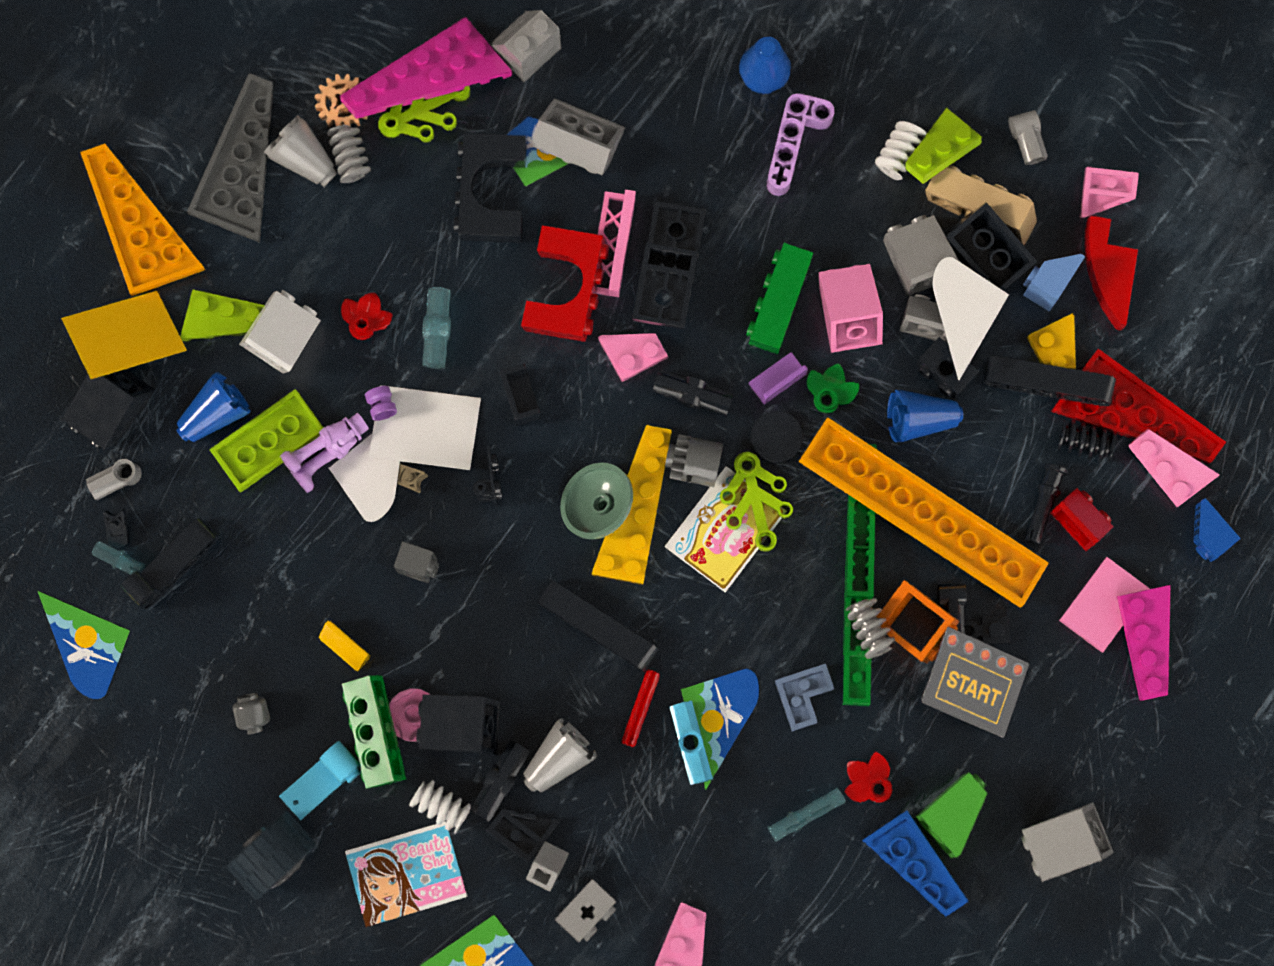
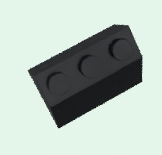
(990, 247)

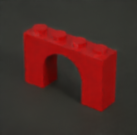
(573, 318)

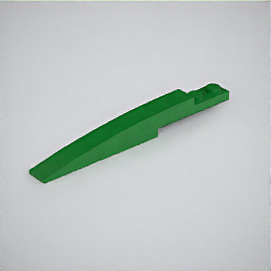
(858, 587)

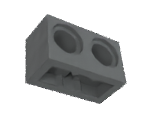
(416, 562)

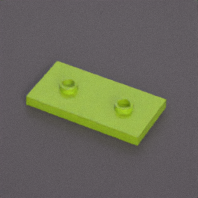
(258, 444)

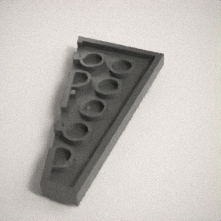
(236, 174)

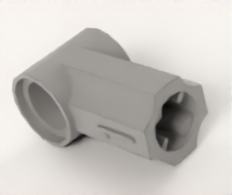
(1027, 130)
(112, 480)

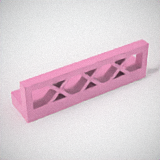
(621, 240)

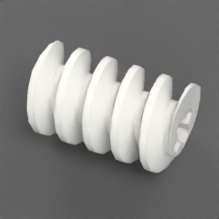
(898, 148)
(440, 806)

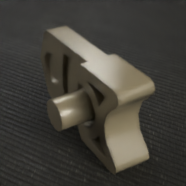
(410, 478)

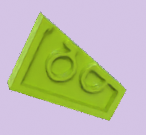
(942, 146)
(217, 316)

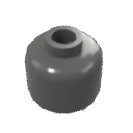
(251, 713)

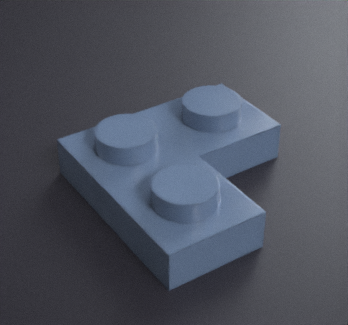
(796, 693)

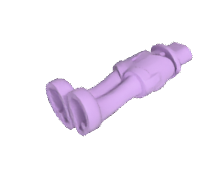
(337, 442)

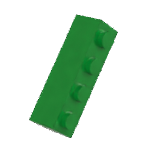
(780, 299)

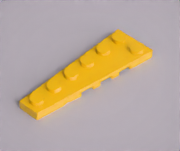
(627, 549)

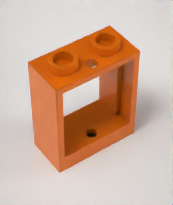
(895, 607)

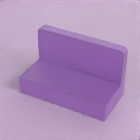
(778, 378)

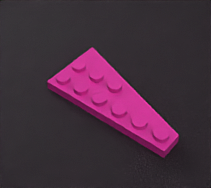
(431, 70)

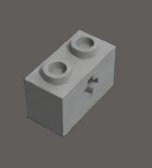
(571, 916)

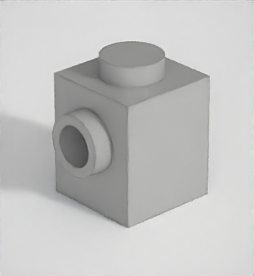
(547, 866)

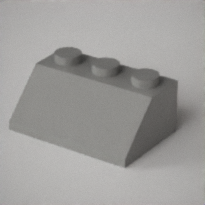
(577, 136)
(923, 318)

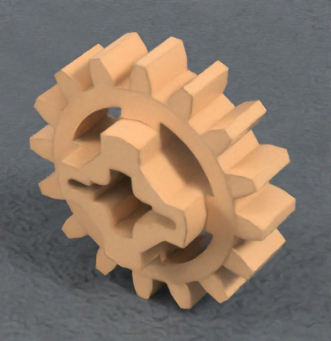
(333, 94)

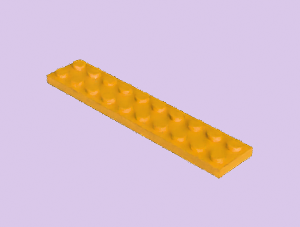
(924, 512)

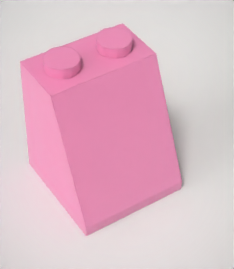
(851, 308)

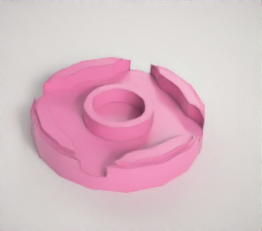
(405, 713)

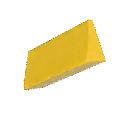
(344, 646)

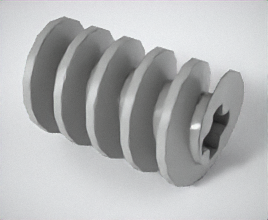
(348, 153)
(870, 628)

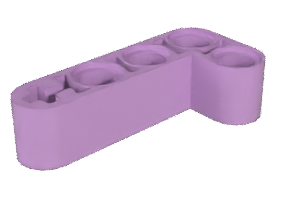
(791, 144)

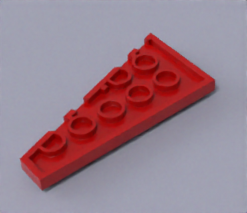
(1140, 408)

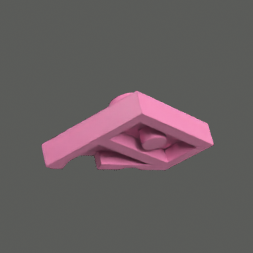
(1106, 189)
(632, 352)

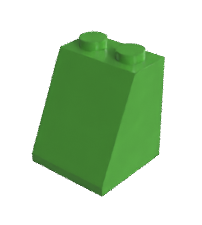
(953, 813)

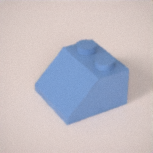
(1049, 281)

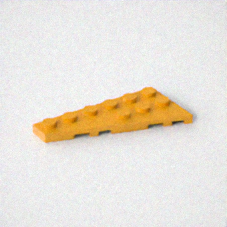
(141, 237)

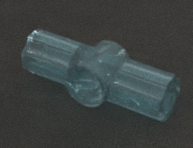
(436, 328)

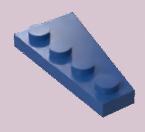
(913, 857)

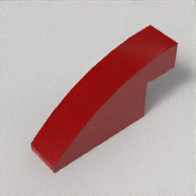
(1109, 270)

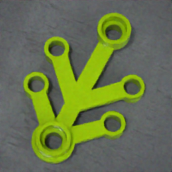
(421, 111)
(755, 496)

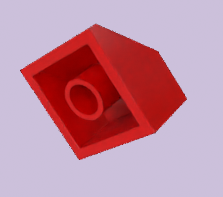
(1082, 519)

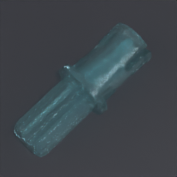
(116, 558)

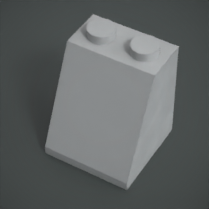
(528, 43)
(917, 251)
(1067, 842)

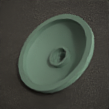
(588, 494)

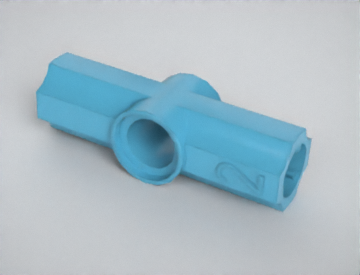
(687, 725)

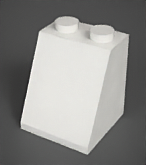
(280, 331)

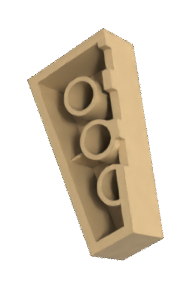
(966, 193)

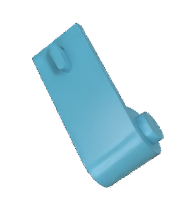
(321, 780)

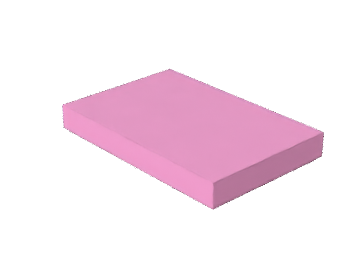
(1096, 609)

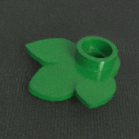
(831, 385)

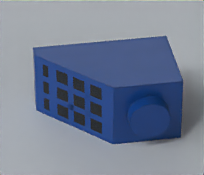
(1211, 532)

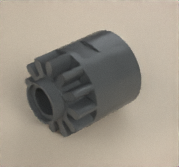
(694, 460)

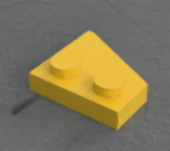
(1055, 343)

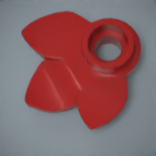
(365, 312)
(866, 776)

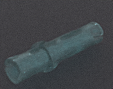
(805, 815)

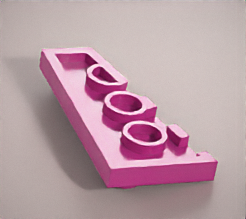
(1147, 635)

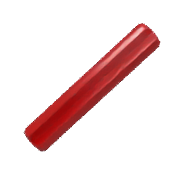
(640, 708)

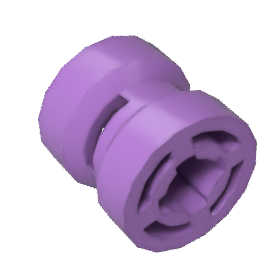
(380, 403)

